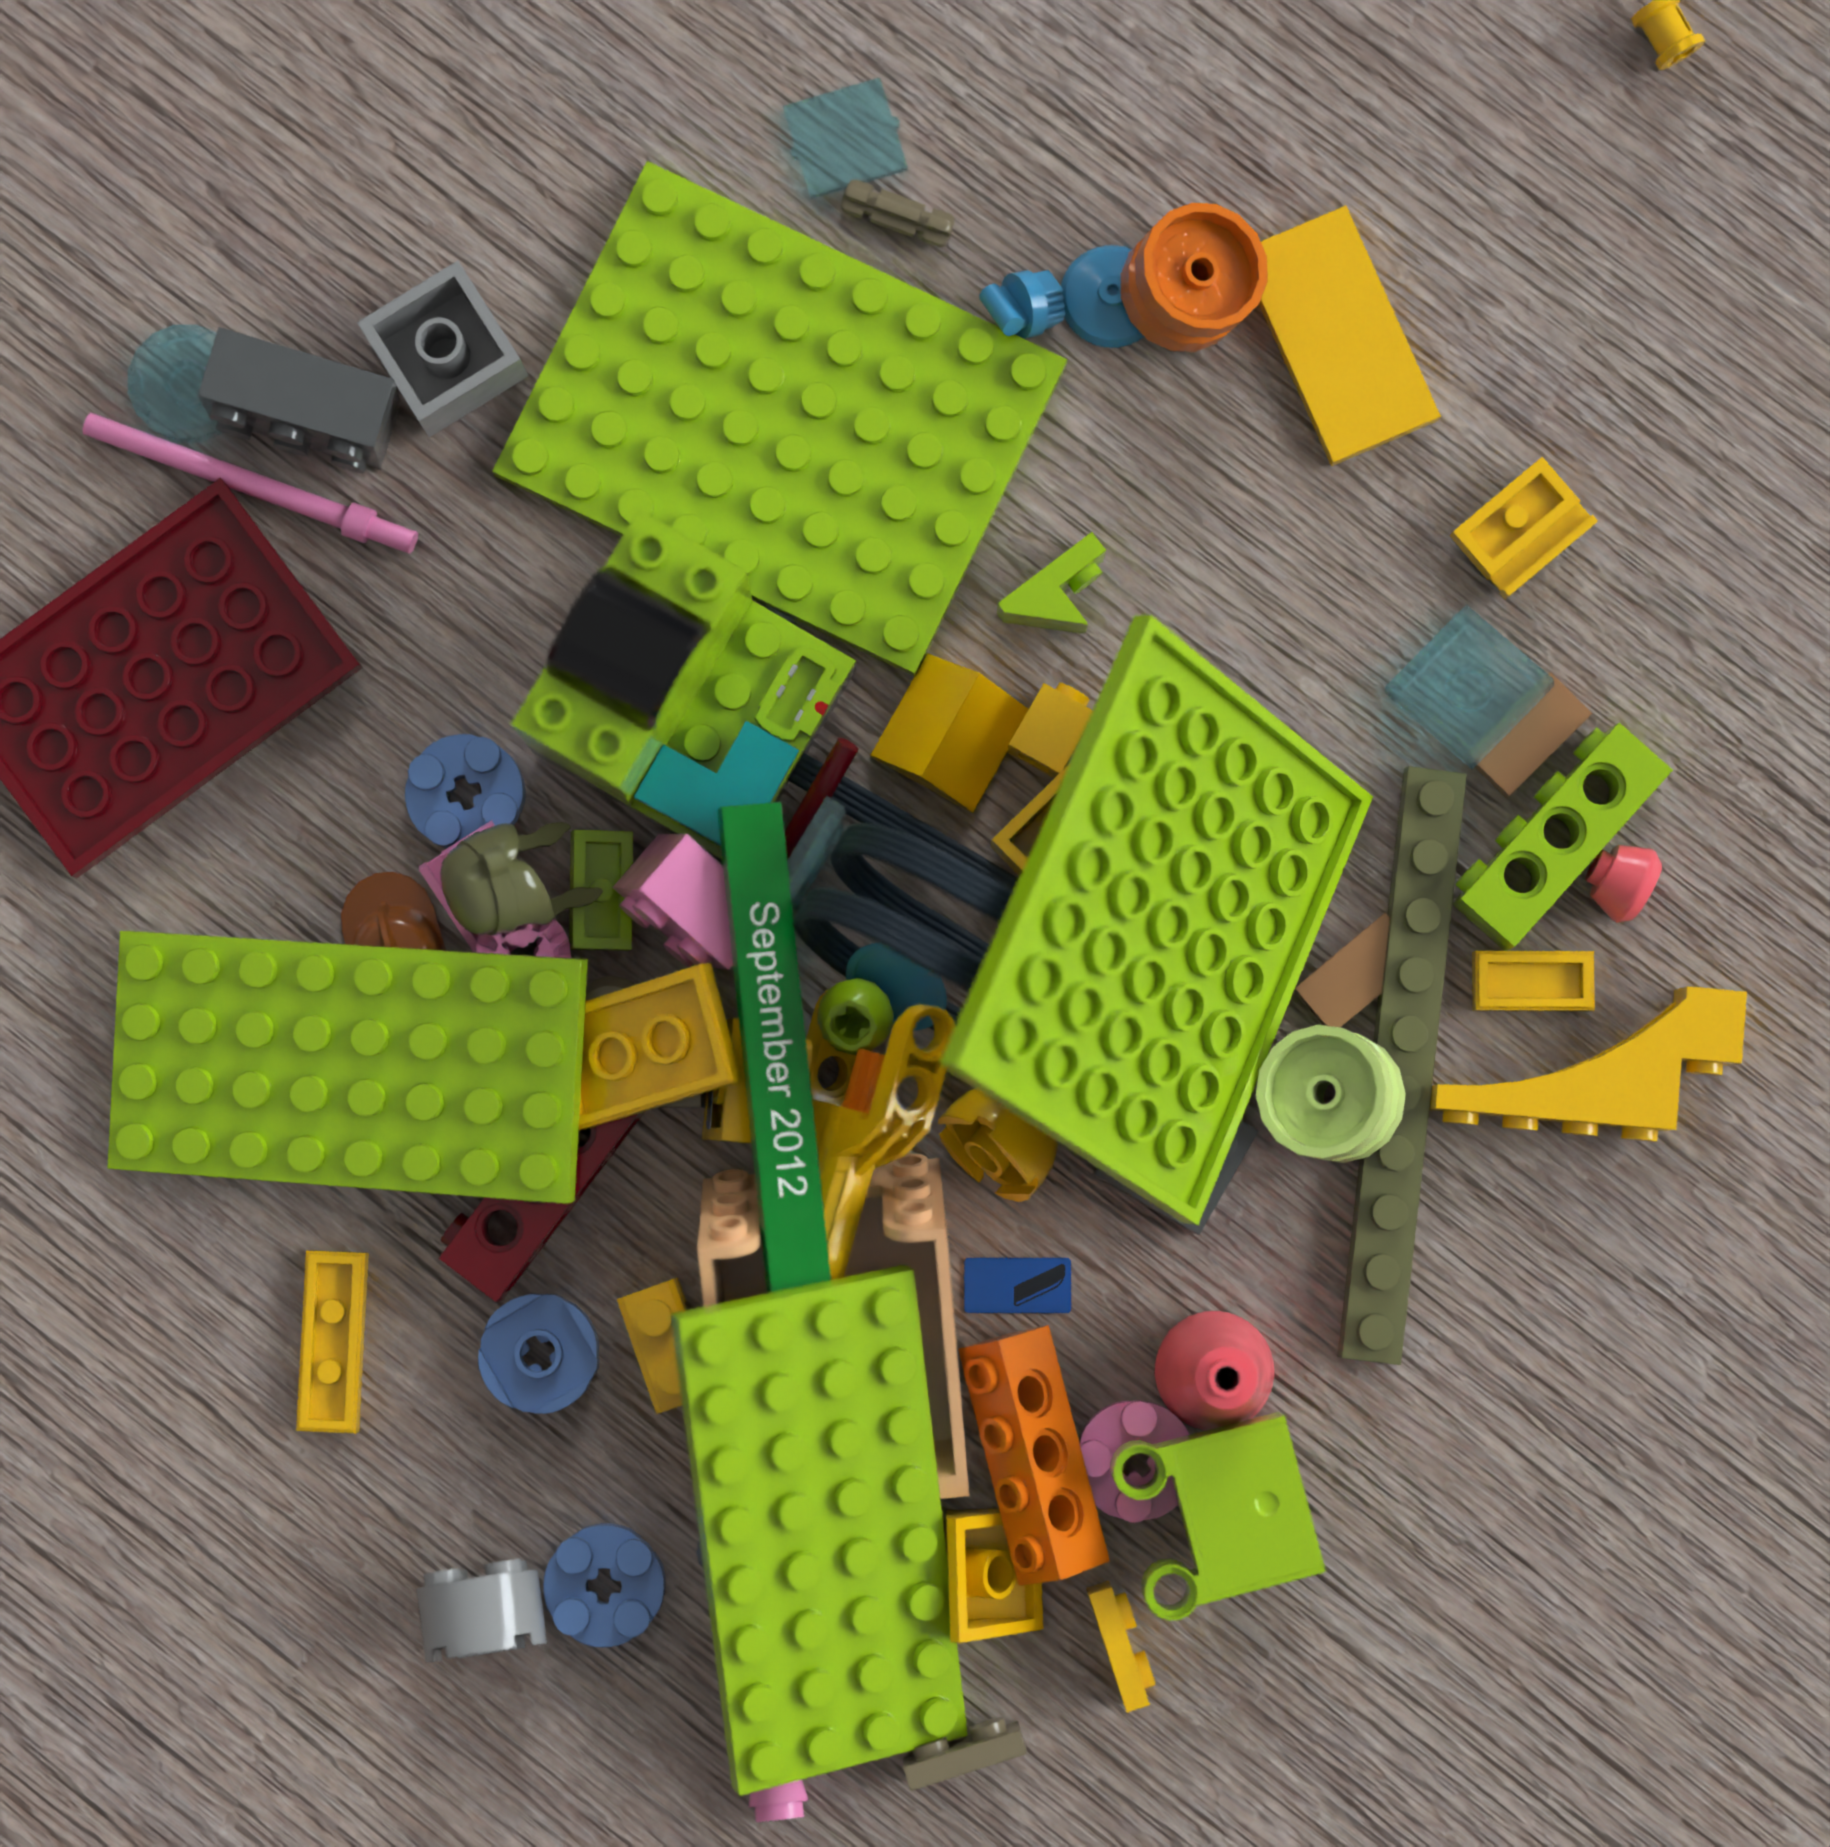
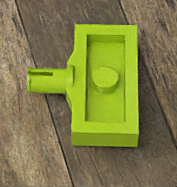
(599, 861)

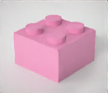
(683, 896)

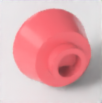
(1623, 880)

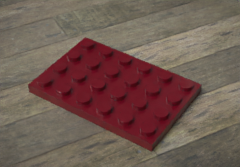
(157, 677)

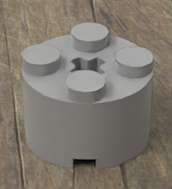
(480, 1612)

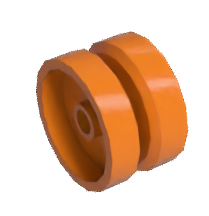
(1194, 277)

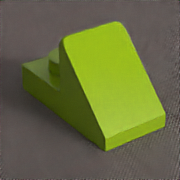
(1042, 598)

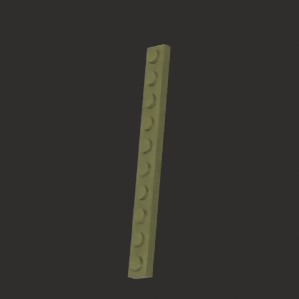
(1408, 1031)

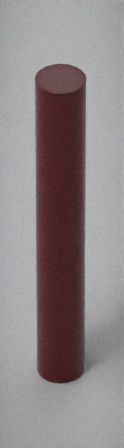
(822, 786)

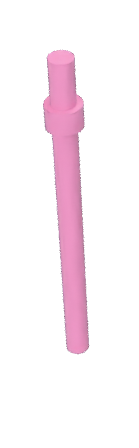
(354, 521)

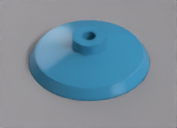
(1094, 298)
(899, 978)

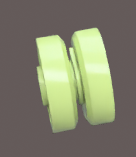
(1365, 1102)

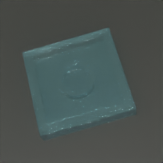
(1469, 686)
(815, 848)

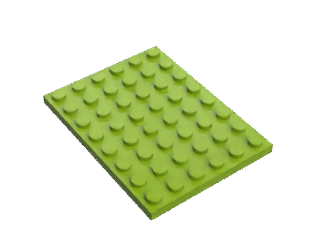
(782, 415)
(1159, 924)

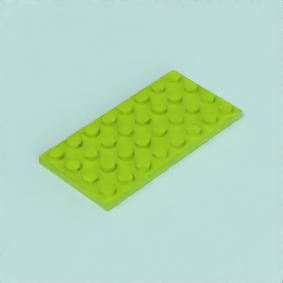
(348, 1065)
(820, 1526)

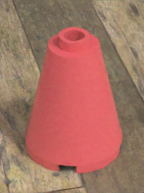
(1195, 1353)

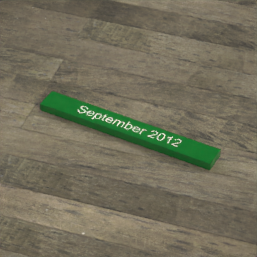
(773, 1046)

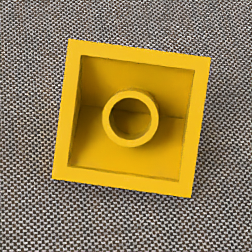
(950, 731)
(983, 1580)

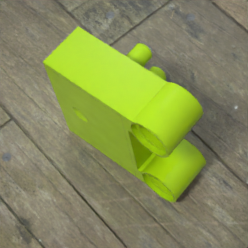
(1238, 1510)

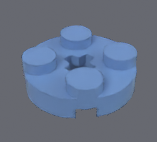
(435, 776)
(506, 1343)
(578, 1610)

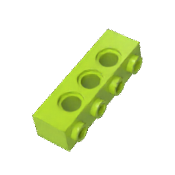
(1632, 777)

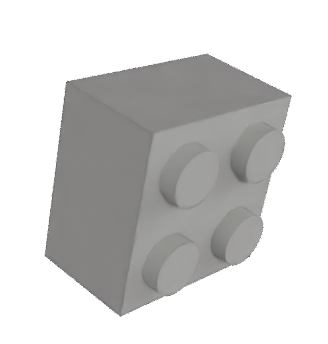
(443, 348)

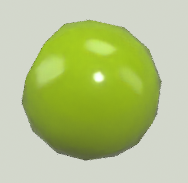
(855, 1016)

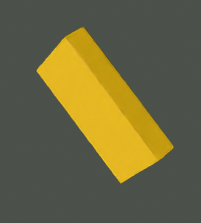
(1533, 981)

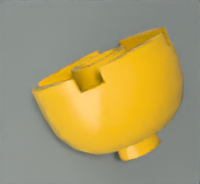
(996, 1141)

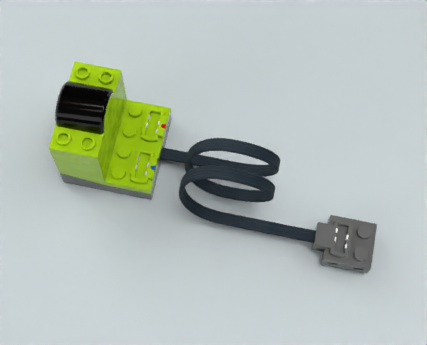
(681, 659)

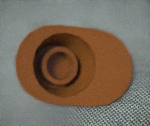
(390, 912)

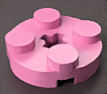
(1104, 1435)

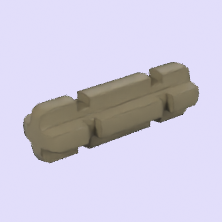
(897, 213)

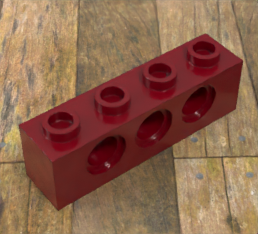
(499, 1267)

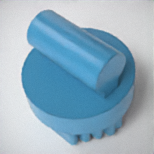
(1025, 303)

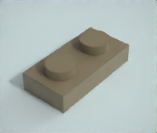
(988, 1745)

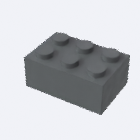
(299, 401)

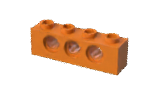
(1034, 1456)

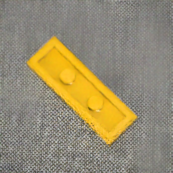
(332, 1341)

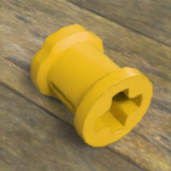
(1667, 32)

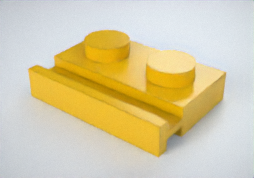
(1523, 528)

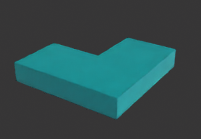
(694, 793)

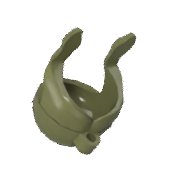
(498, 892)

